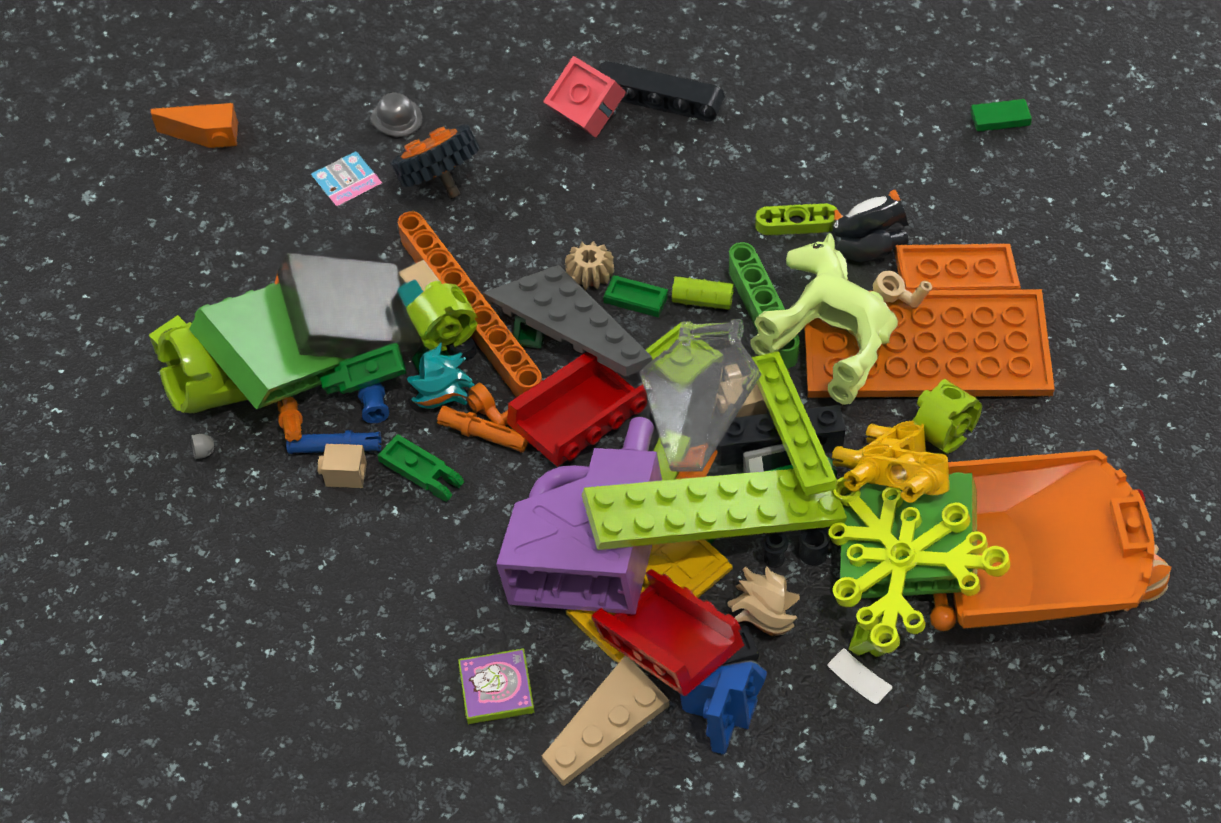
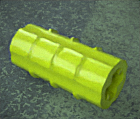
(702, 293)

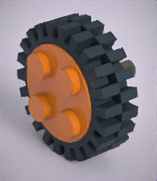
(435, 157)

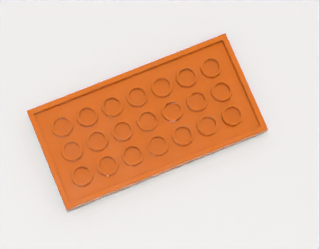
(970, 337)

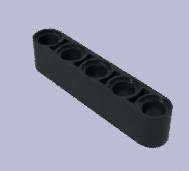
(665, 91)

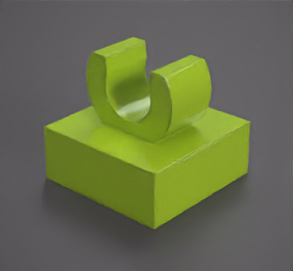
(861, 640)

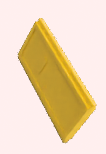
(687, 563)

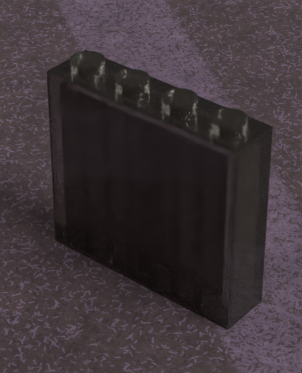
(345, 306)

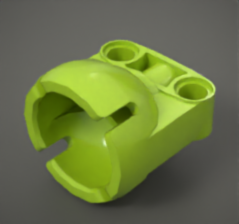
(198, 379)

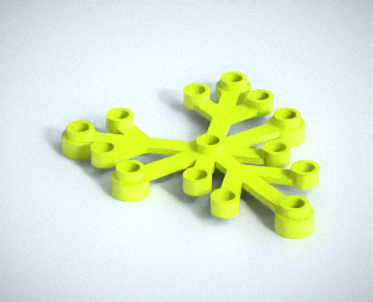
(880, 531)

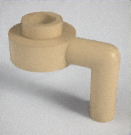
(892, 287)

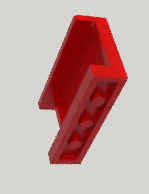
(574, 408)
(672, 634)

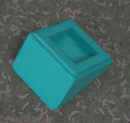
(409, 291)

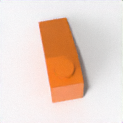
(201, 124)

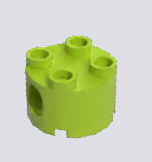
(442, 315)
(947, 415)

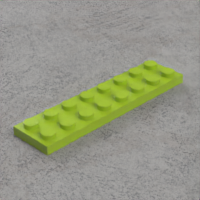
(705, 508)

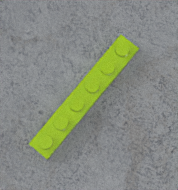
(794, 426)

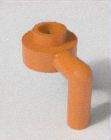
(482, 401)

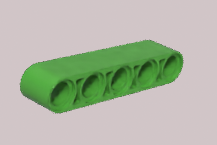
(758, 291)

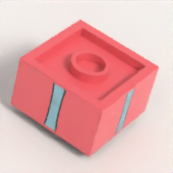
(584, 96)

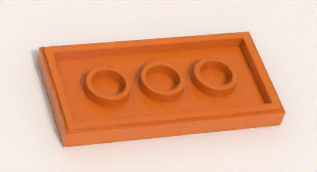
(958, 266)

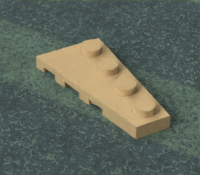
(609, 716)

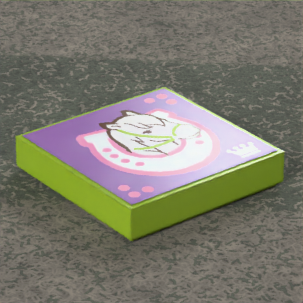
(496, 686)

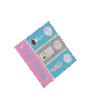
(346, 178)

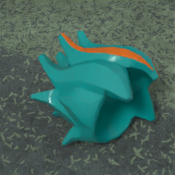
(440, 379)

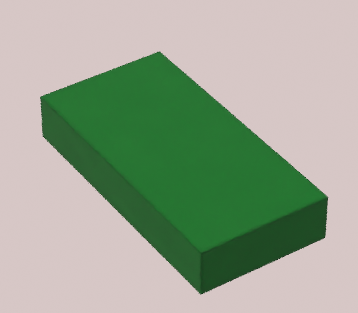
(1001, 115)
(635, 296)

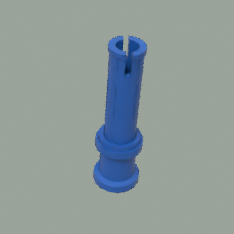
(373, 403)

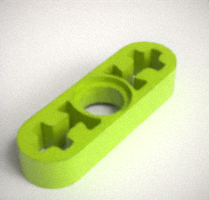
(775, 213)

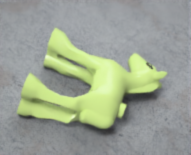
(839, 305)

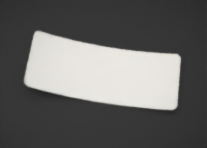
(859, 676)

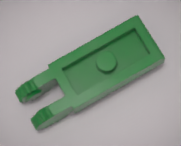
(419, 466)

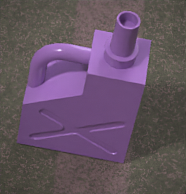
(550, 545)

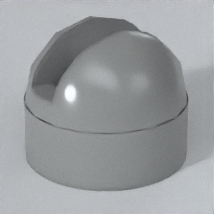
(202, 445)

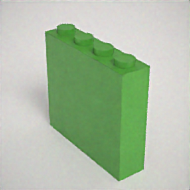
(258, 347)
(922, 578)

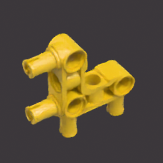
(896, 460)

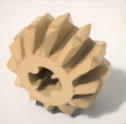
(590, 265)

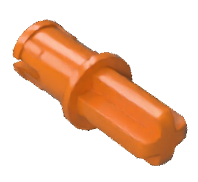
(290, 419)

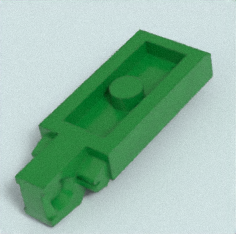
(365, 370)

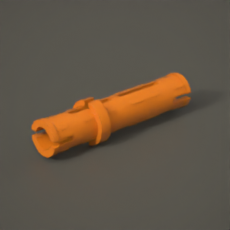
(470, 424)

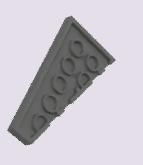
(566, 312)

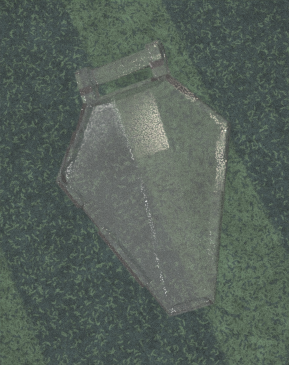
(698, 390)

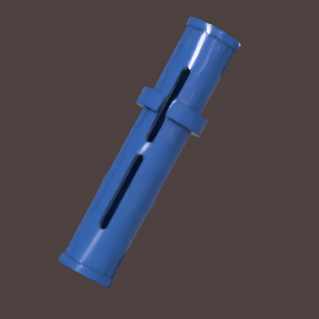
(316, 442)

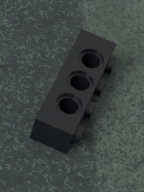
(759, 432)

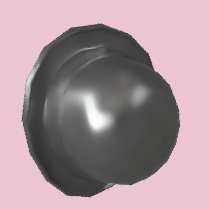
(396, 115)

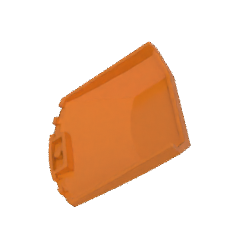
(1071, 536)

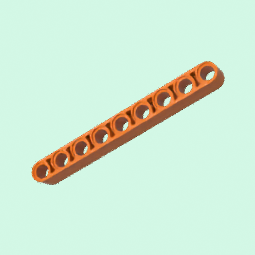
(491, 333)

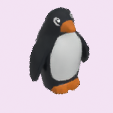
(870, 216)

